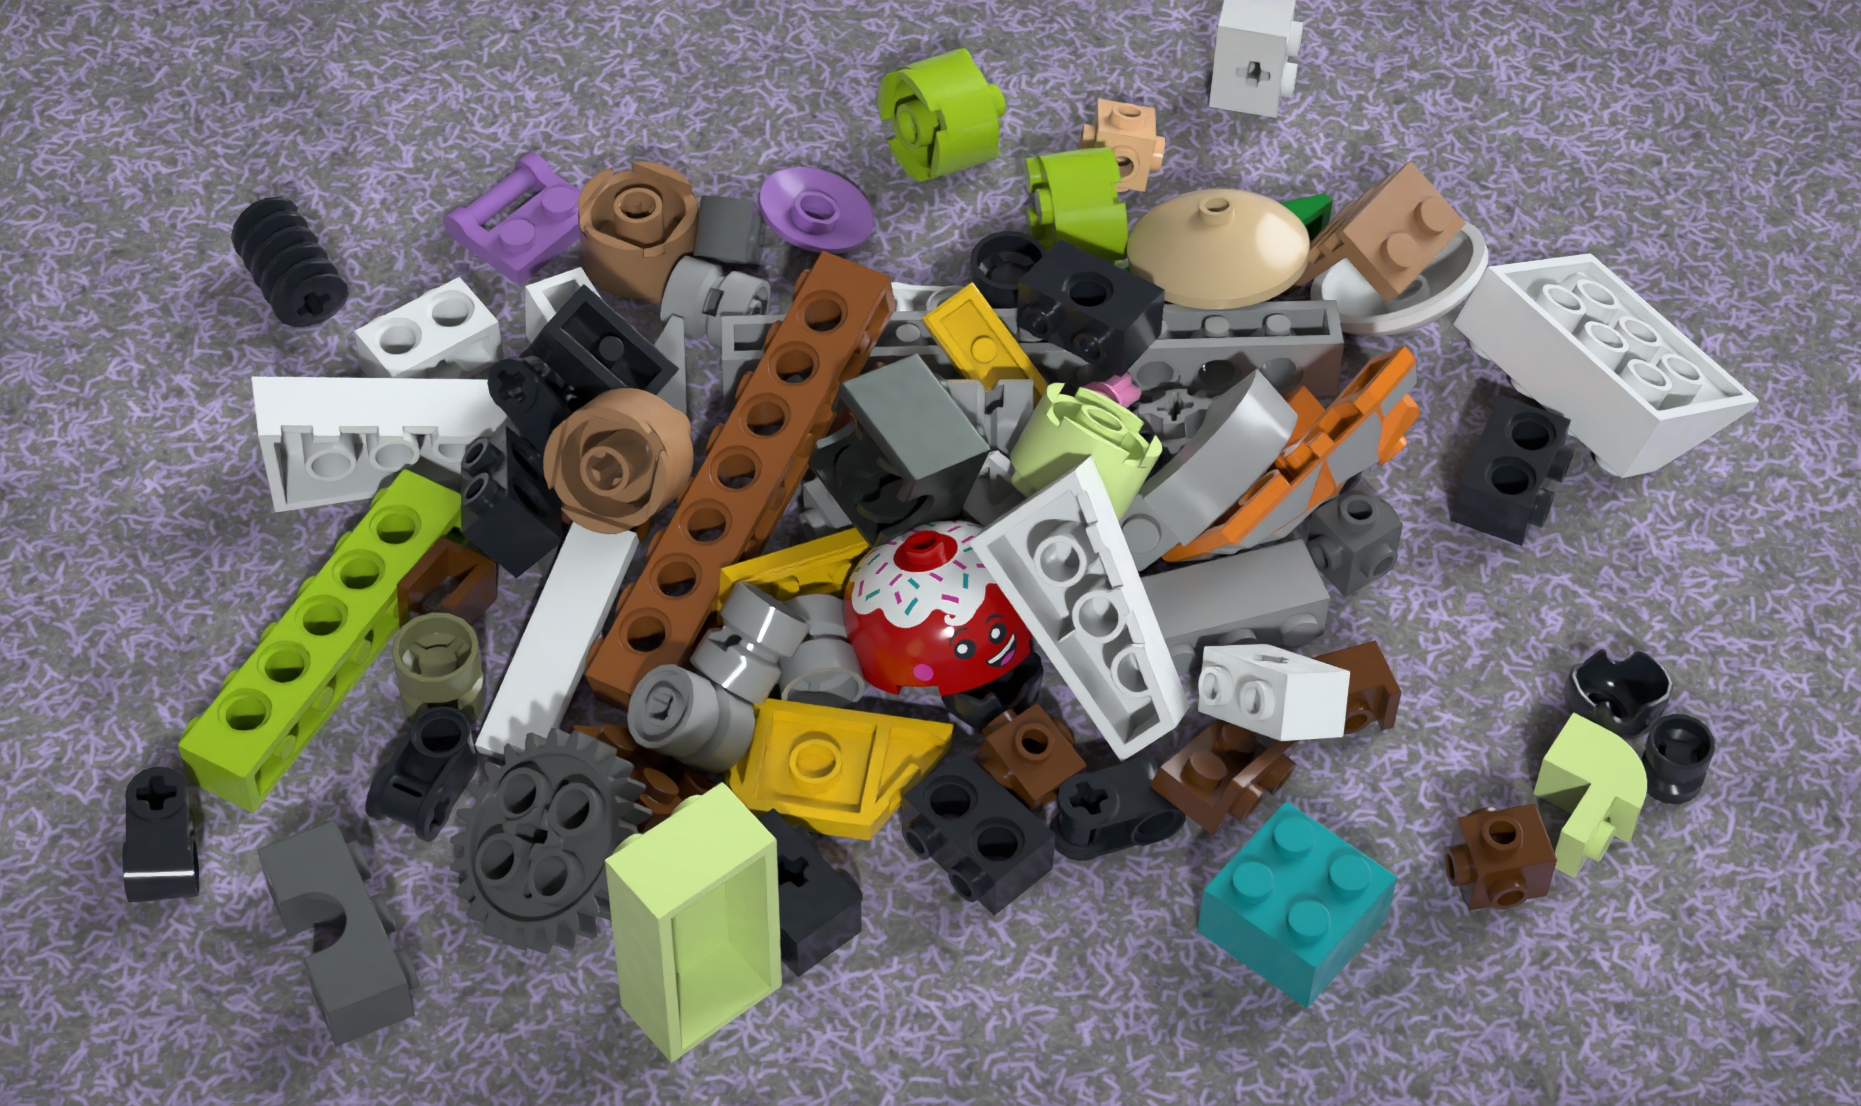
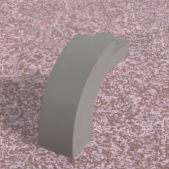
(1212, 472)

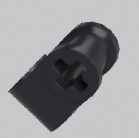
(542, 402)
(421, 784)
(1116, 807)
(160, 838)

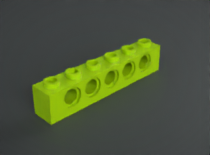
(356, 608)

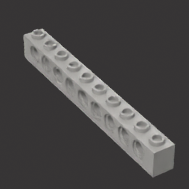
(1196, 350)

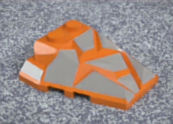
(1323, 452)

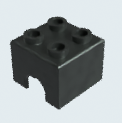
(903, 454)

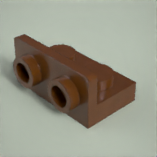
(1224, 774)

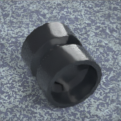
(1000, 263)

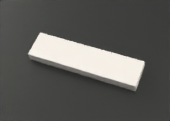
(558, 638)

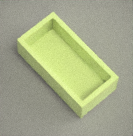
(695, 920)

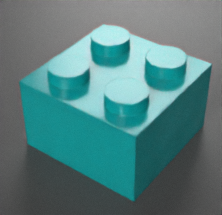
(1296, 904)

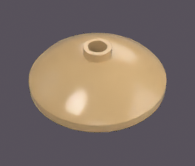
(1219, 248)

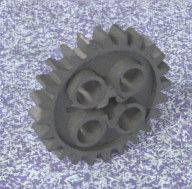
(535, 835)

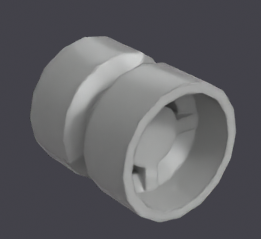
(703, 294)
(998, 410)
(750, 643)
(825, 663)
(690, 719)

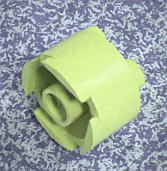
(1073, 428)

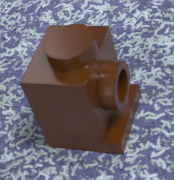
(1372, 686)

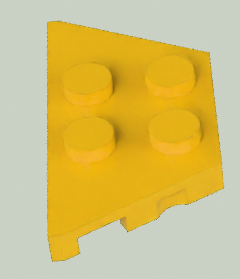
(834, 765)

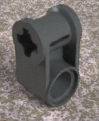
(729, 231)

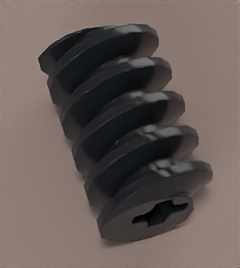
(288, 263)

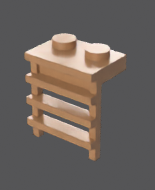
(1386, 233)

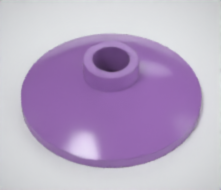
(816, 210)

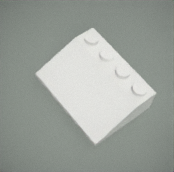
(1601, 360)

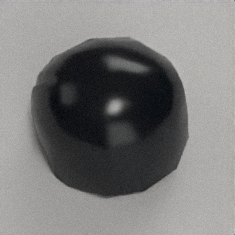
(1013, 690)
(1621, 694)

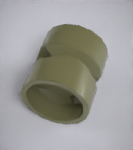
(439, 666)

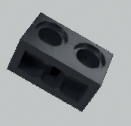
(1511, 471)
(509, 502)
(987, 826)

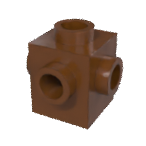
(1029, 755)
(1500, 857)

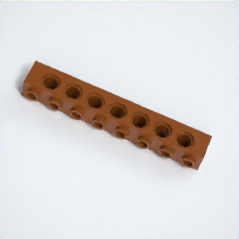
(829, 293)

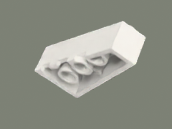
(356, 435)
(1086, 606)

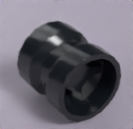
(1677, 758)

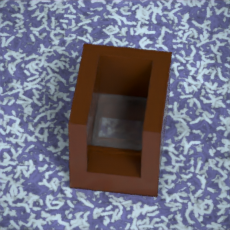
(448, 581)

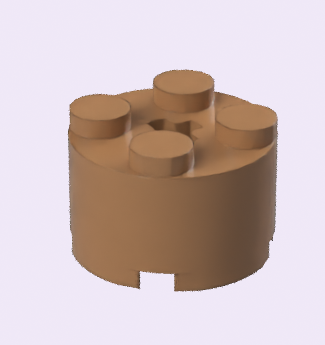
(636, 229)
(619, 460)

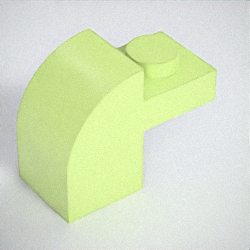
(1598, 783)

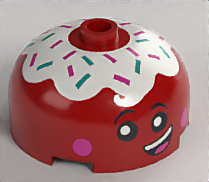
(931, 613)

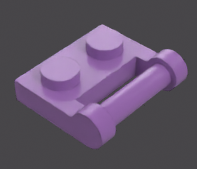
(530, 234)

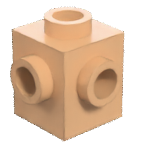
(1132, 137)

